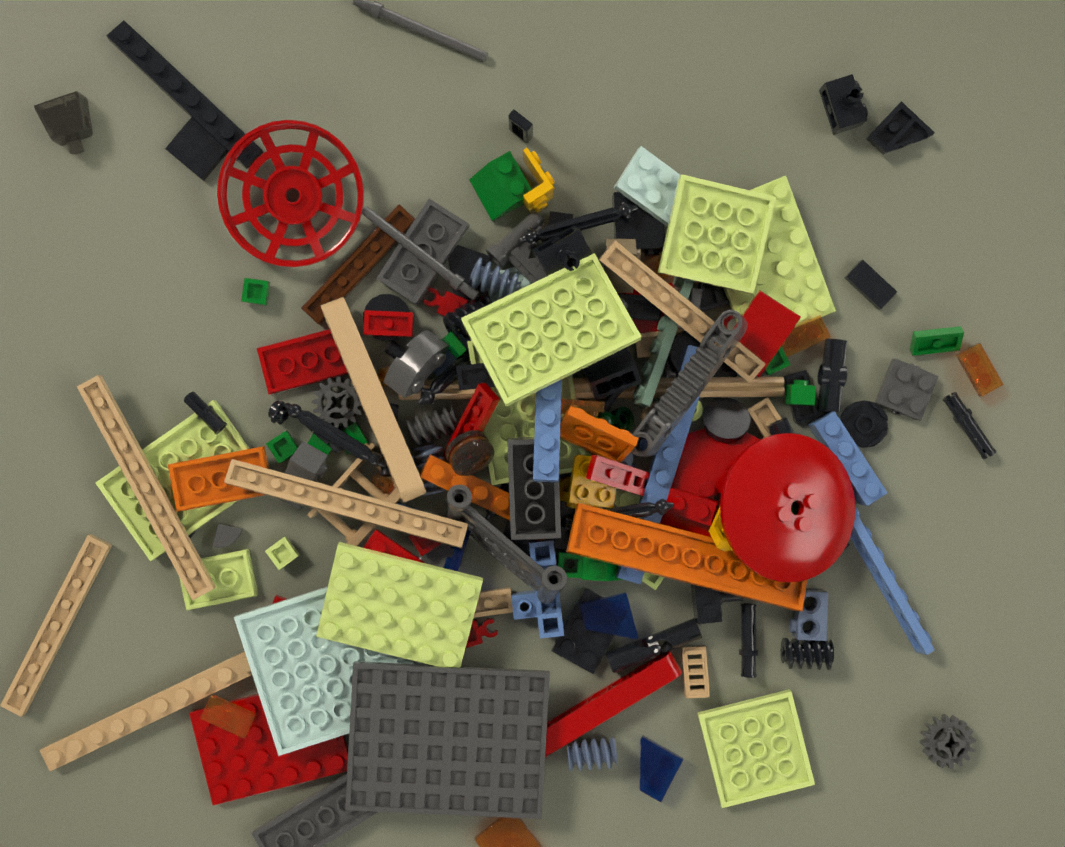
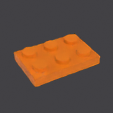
(596, 435)

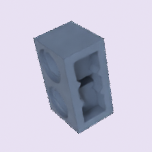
(816, 613)

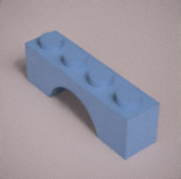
(833, 434)
(548, 614)

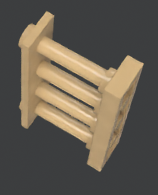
(353, 536)

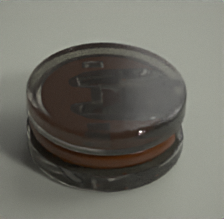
(469, 453)

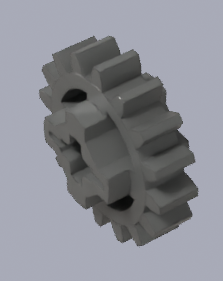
(331, 394)
(955, 748)

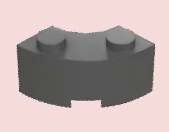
(410, 372)
(307, 464)

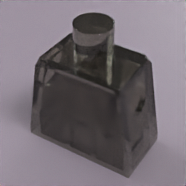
(67, 120)

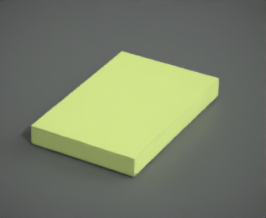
(232, 577)

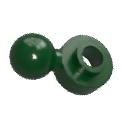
(620, 418)

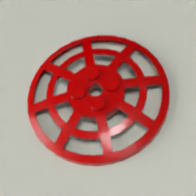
(277, 187)

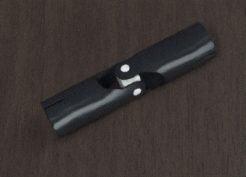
(648, 647)

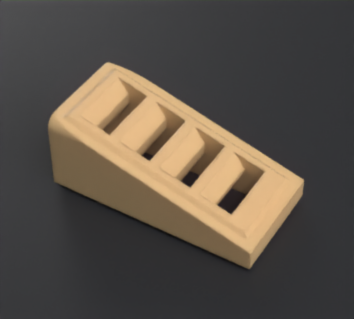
(704, 681)

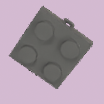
(906, 389)

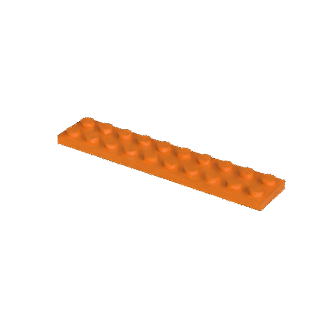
(674, 555)

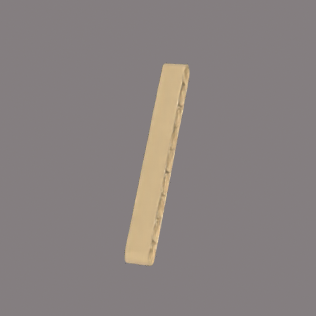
(373, 399)

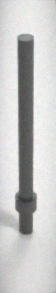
(377, 10)
(456, 281)

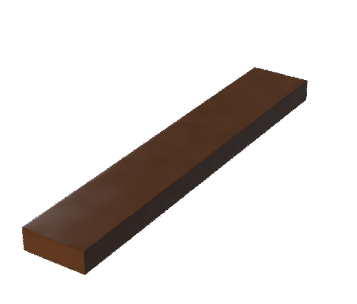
(358, 264)

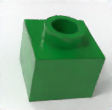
(800, 393)
(574, 571)

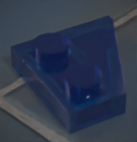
(454, 562)
(610, 616)
(657, 768)

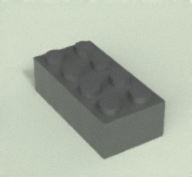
(532, 504)

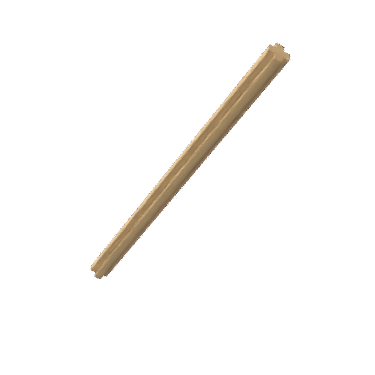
(715, 388)

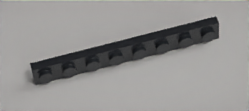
(181, 91)

